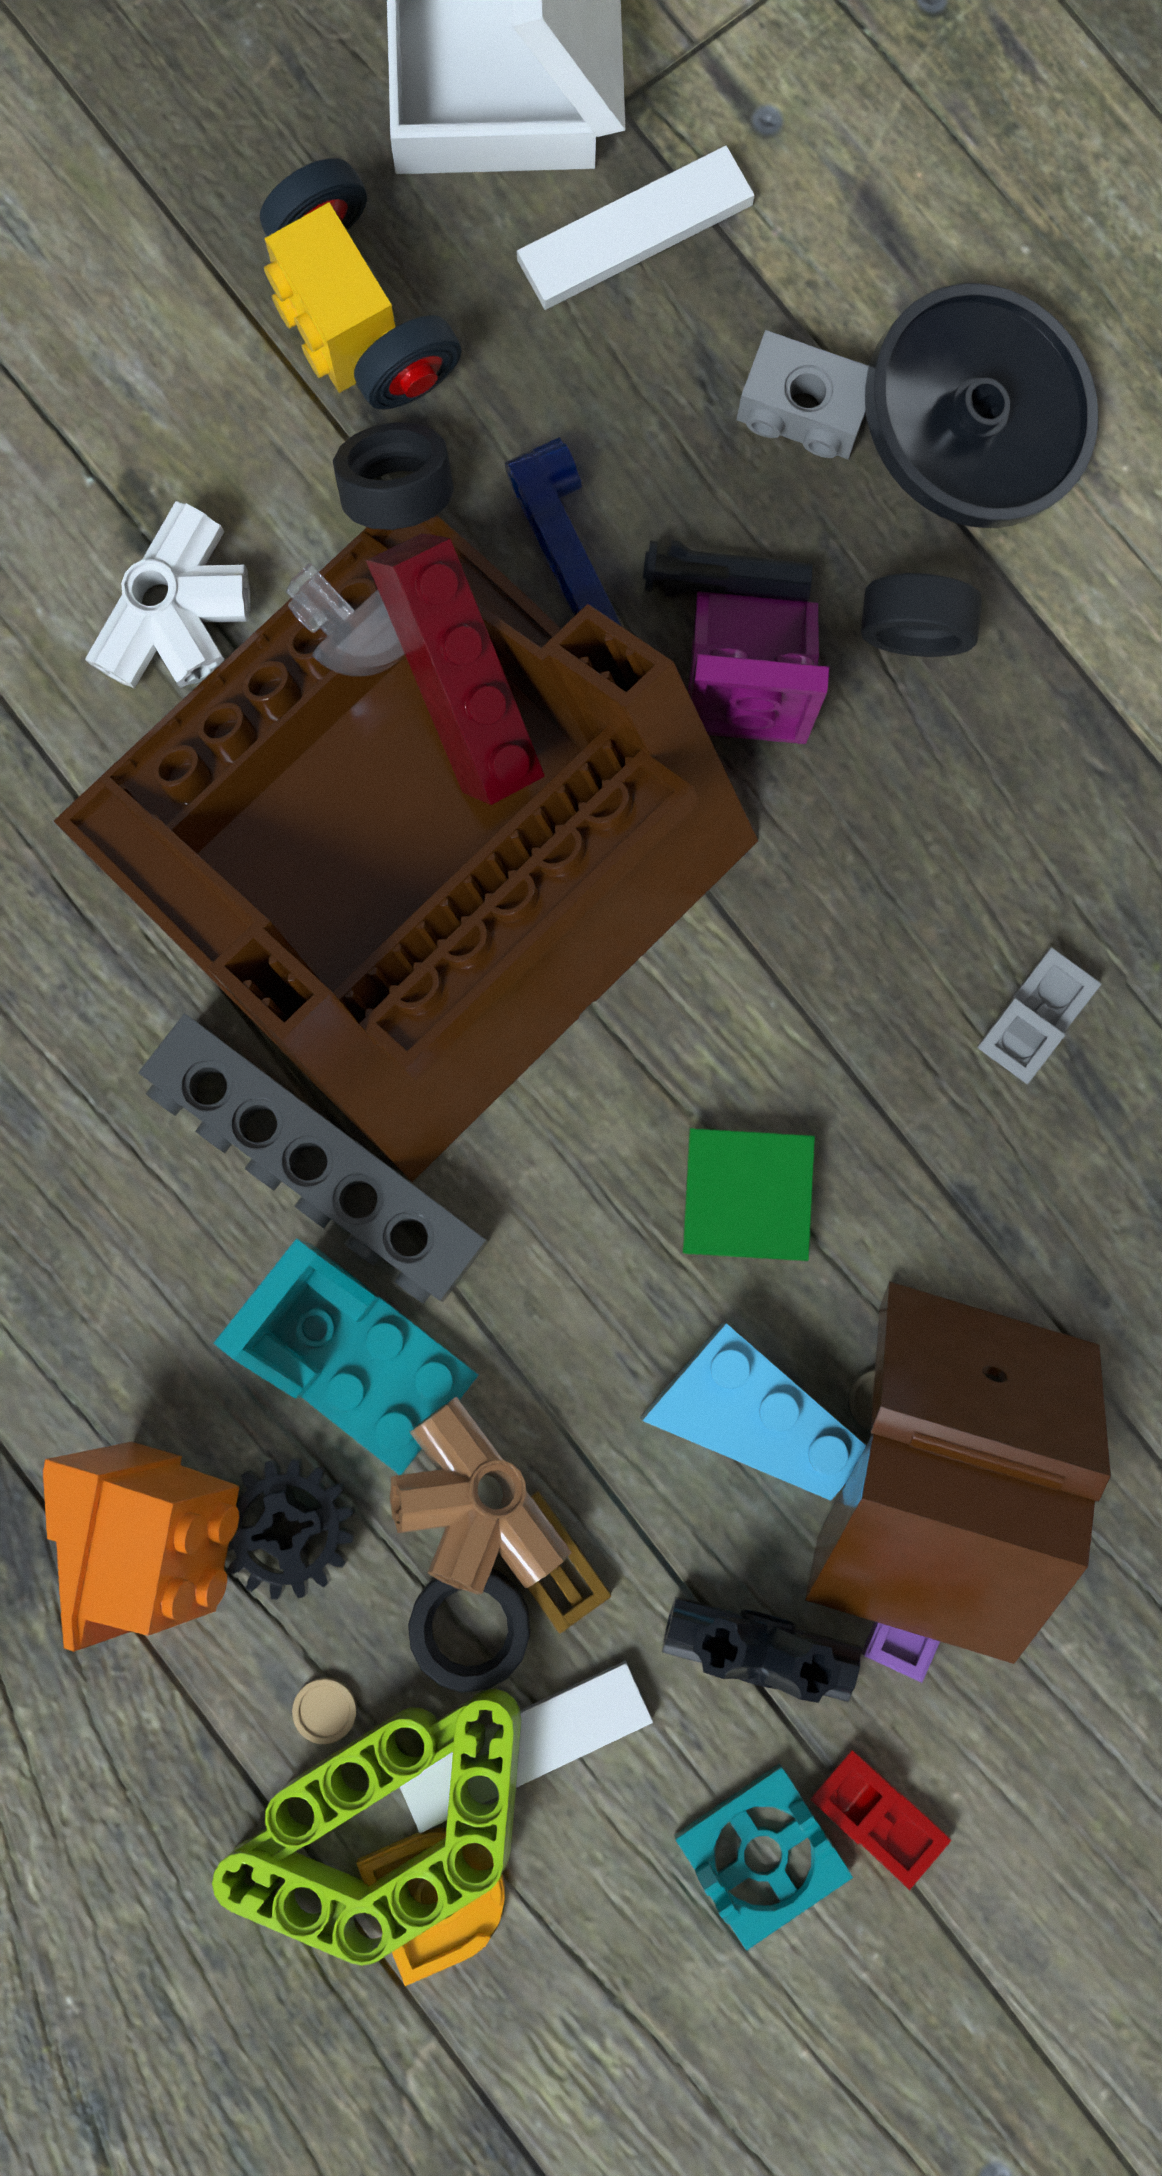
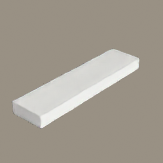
(635, 227)
(550, 1737)

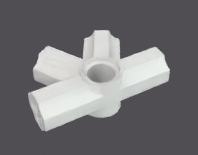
(176, 624)

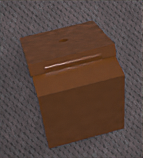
(971, 1488)

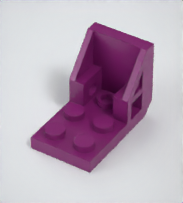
(756, 667)

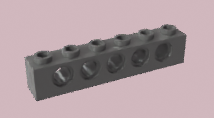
(194, 1052)

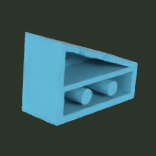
(756, 1415)

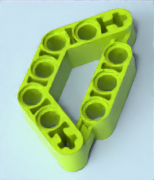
(333, 1803)

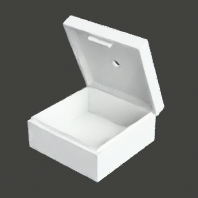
(503, 83)

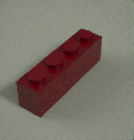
(456, 667)

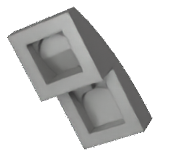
(1038, 1015)

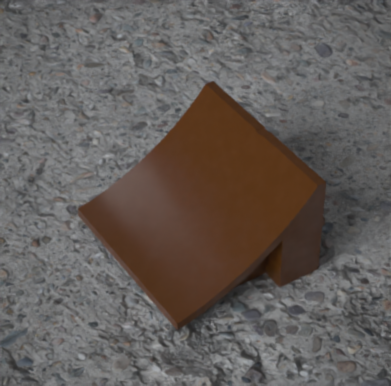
(372, 910)

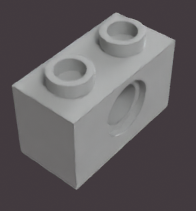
(793, 368)

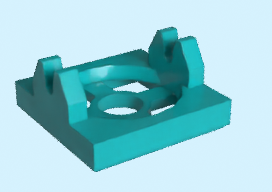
(699, 1842)

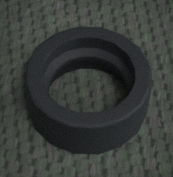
(396, 501)
(921, 615)
(471, 1677)

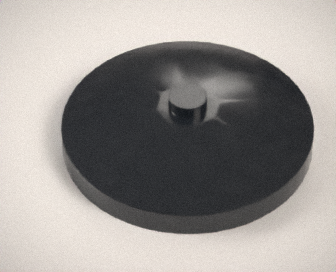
(981, 405)

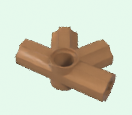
(452, 1501)

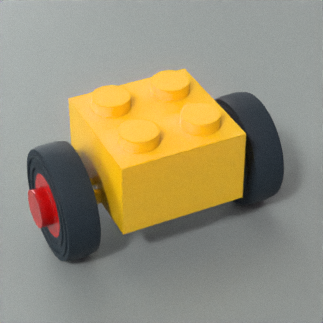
(336, 298)

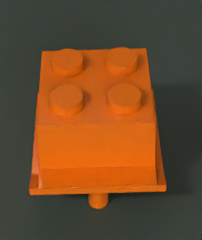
(135, 1540)

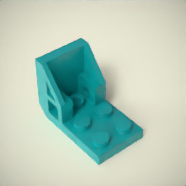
(344, 1353)

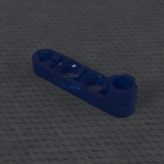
(539, 483)

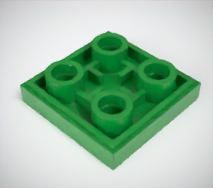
(748, 1195)

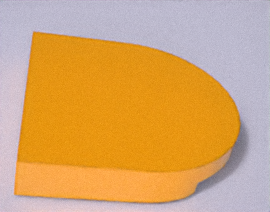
(454, 1937)

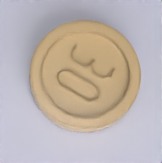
(324, 1710)

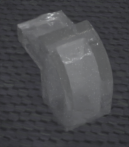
(357, 640)

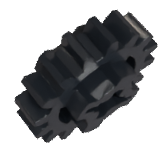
(291, 1557)

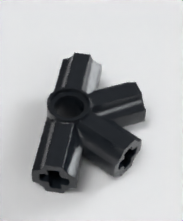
(762, 1651)

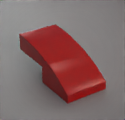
(881, 1819)

